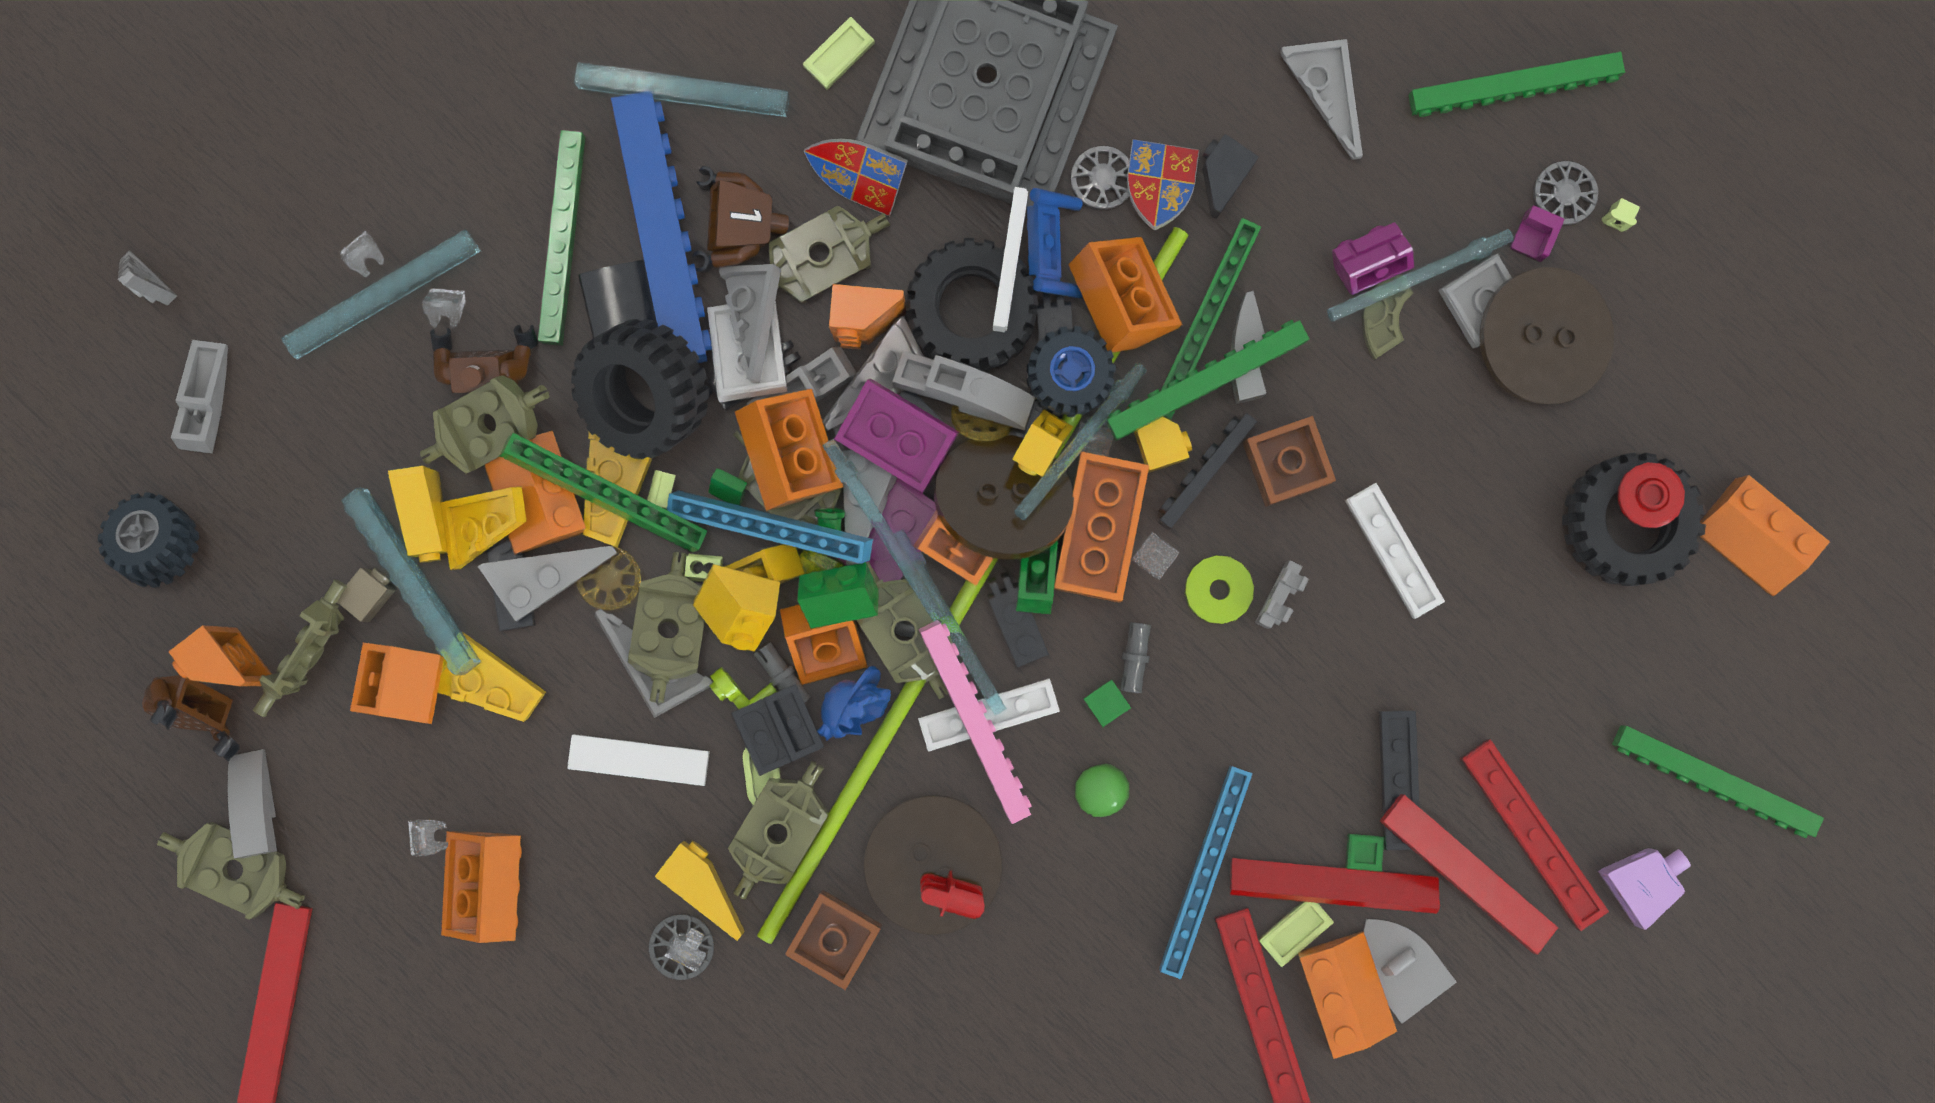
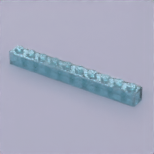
(682, 89)
(380, 294)
(411, 581)

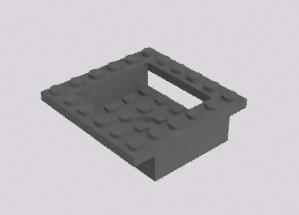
(979, 132)

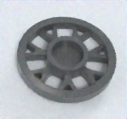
(655, 960)

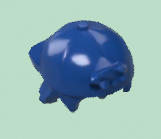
(853, 704)

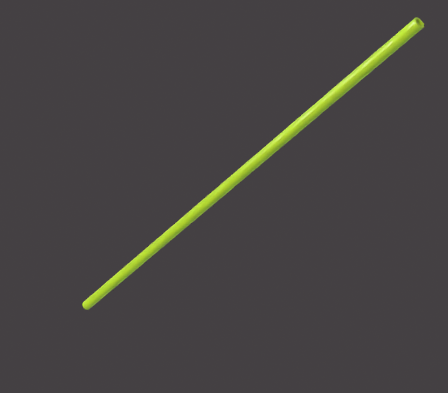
(902, 705)

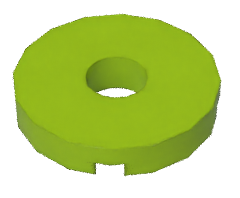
(1238, 582)

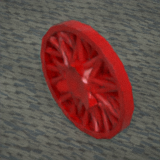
(1651, 495)

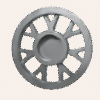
(1101, 177)
(1567, 191)

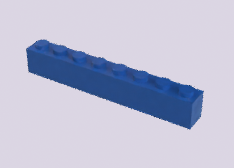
(658, 218)

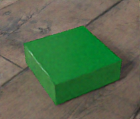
(727, 487)
(1107, 703)
(1364, 852)

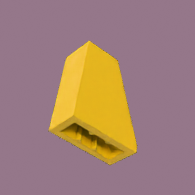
(419, 510)

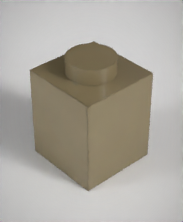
(366, 594)

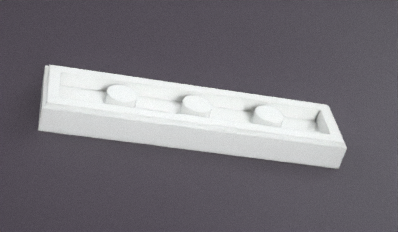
(1010, 259)
(1394, 551)
(1021, 704)
(638, 760)

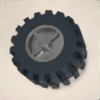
(148, 540)

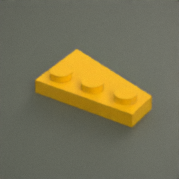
(620, 470)
(479, 522)
(492, 686)

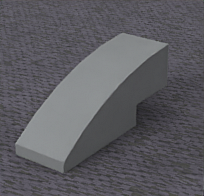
(1247, 328)
(822, 374)
(200, 397)
(250, 805)

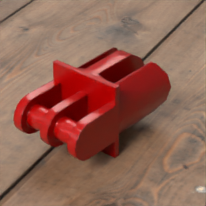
(952, 895)

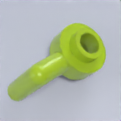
(726, 687)

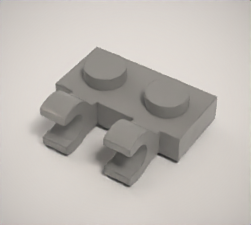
(1287, 582)

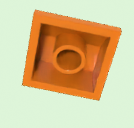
(821, 650)

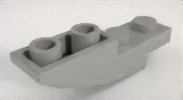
(966, 387)

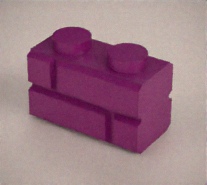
(1373, 258)

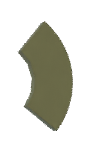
(1382, 322)

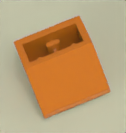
(949, 552)
(397, 683)

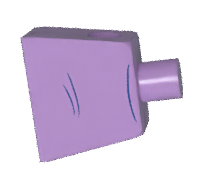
(1646, 884)

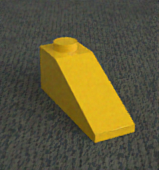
(697, 882)

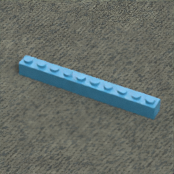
(770, 527)
(1205, 872)

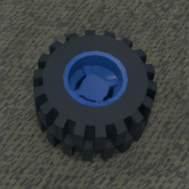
(1070, 371)

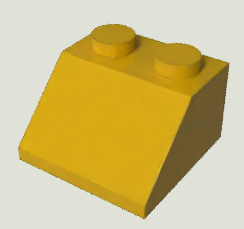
(737, 606)

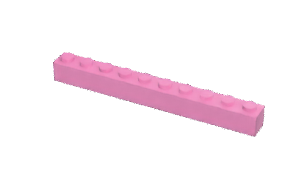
(974, 721)

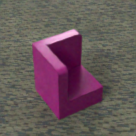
(1537, 233)

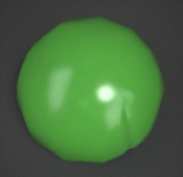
(1102, 790)

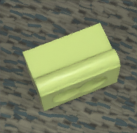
(1621, 211)
(660, 488)
(691, 559)

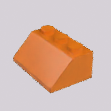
(1124, 293)
(863, 313)
(786, 448)
(549, 509)
(1761, 535)
(218, 657)
(481, 886)
(1347, 994)

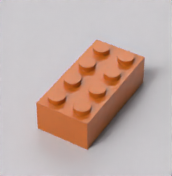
(1101, 527)

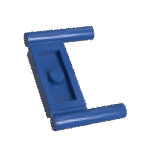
(1044, 241)

